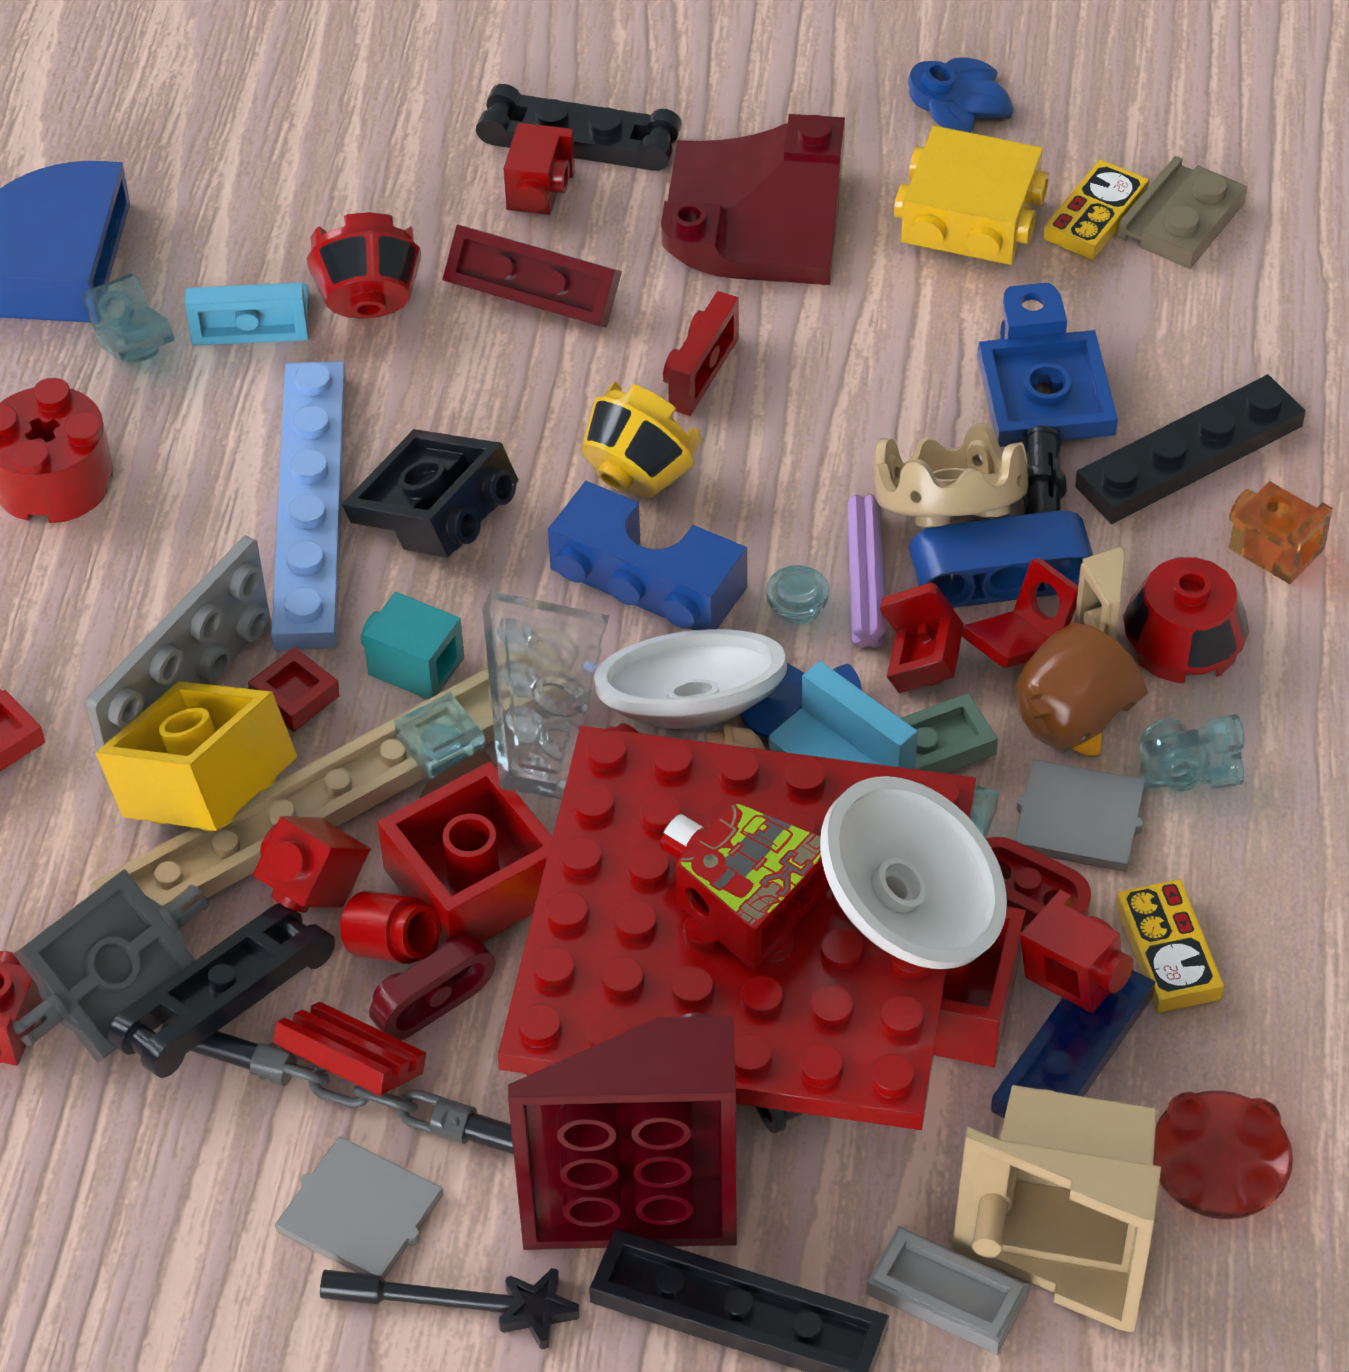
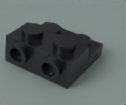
(434, 491)

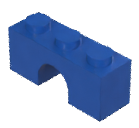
(686, 583)

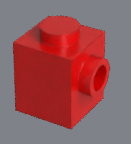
(309, 863)

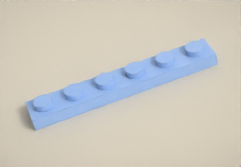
(309, 507)

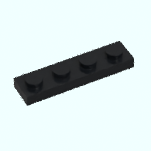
(1189, 448)
(736, 1307)

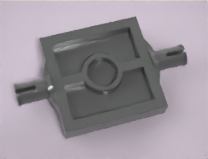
(104, 960)

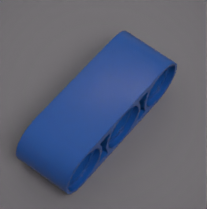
(991, 557)

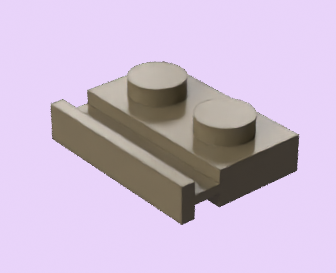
(1183, 212)

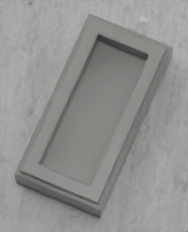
(947, 1290)

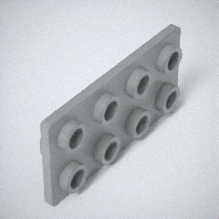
(189, 643)

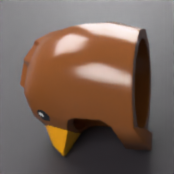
(1077, 688)

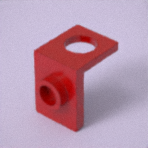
(1018, 634)

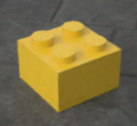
(197, 755)

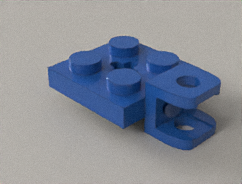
(1039, 350)

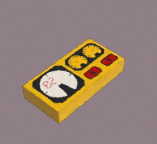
(1095, 209)
(1169, 945)

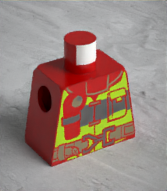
(746, 877)

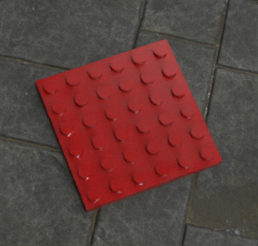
(817, 1025)

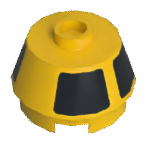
(637, 441)

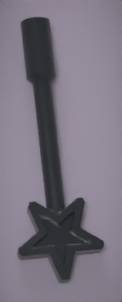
(524, 1307)

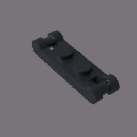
(598, 132)
(219, 988)

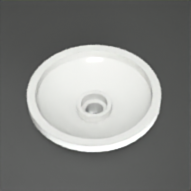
(691, 677)
(913, 872)

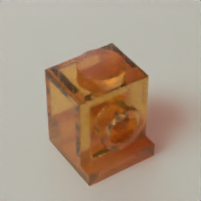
(1278, 530)

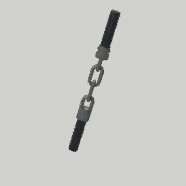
(449, 1118)

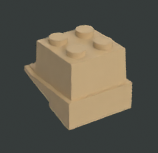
(1064, 1200)

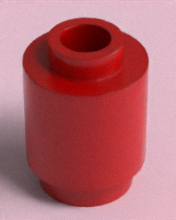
(389, 927)

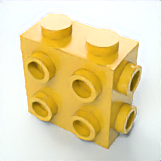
(971, 195)

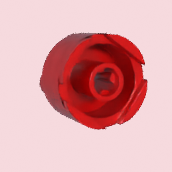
(52, 453)

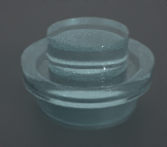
(797, 593)

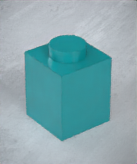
(413, 645)

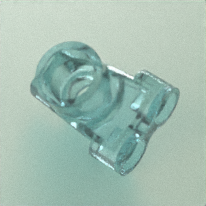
(1185, 757)

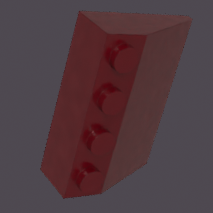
(631, 1139)

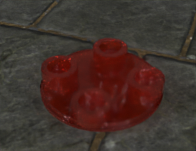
(1222, 1153)

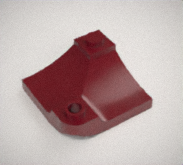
(758, 202)

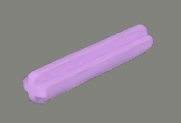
(866, 571)

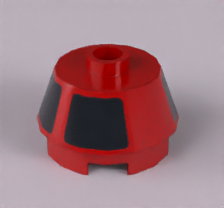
(364, 266)
(1186, 620)

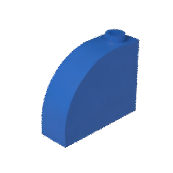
(59, 238)

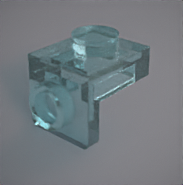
(125, 321)

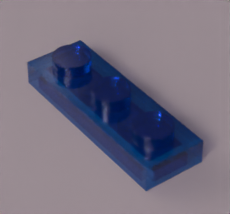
(1076, 1043)

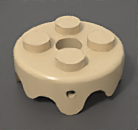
(951, 481)

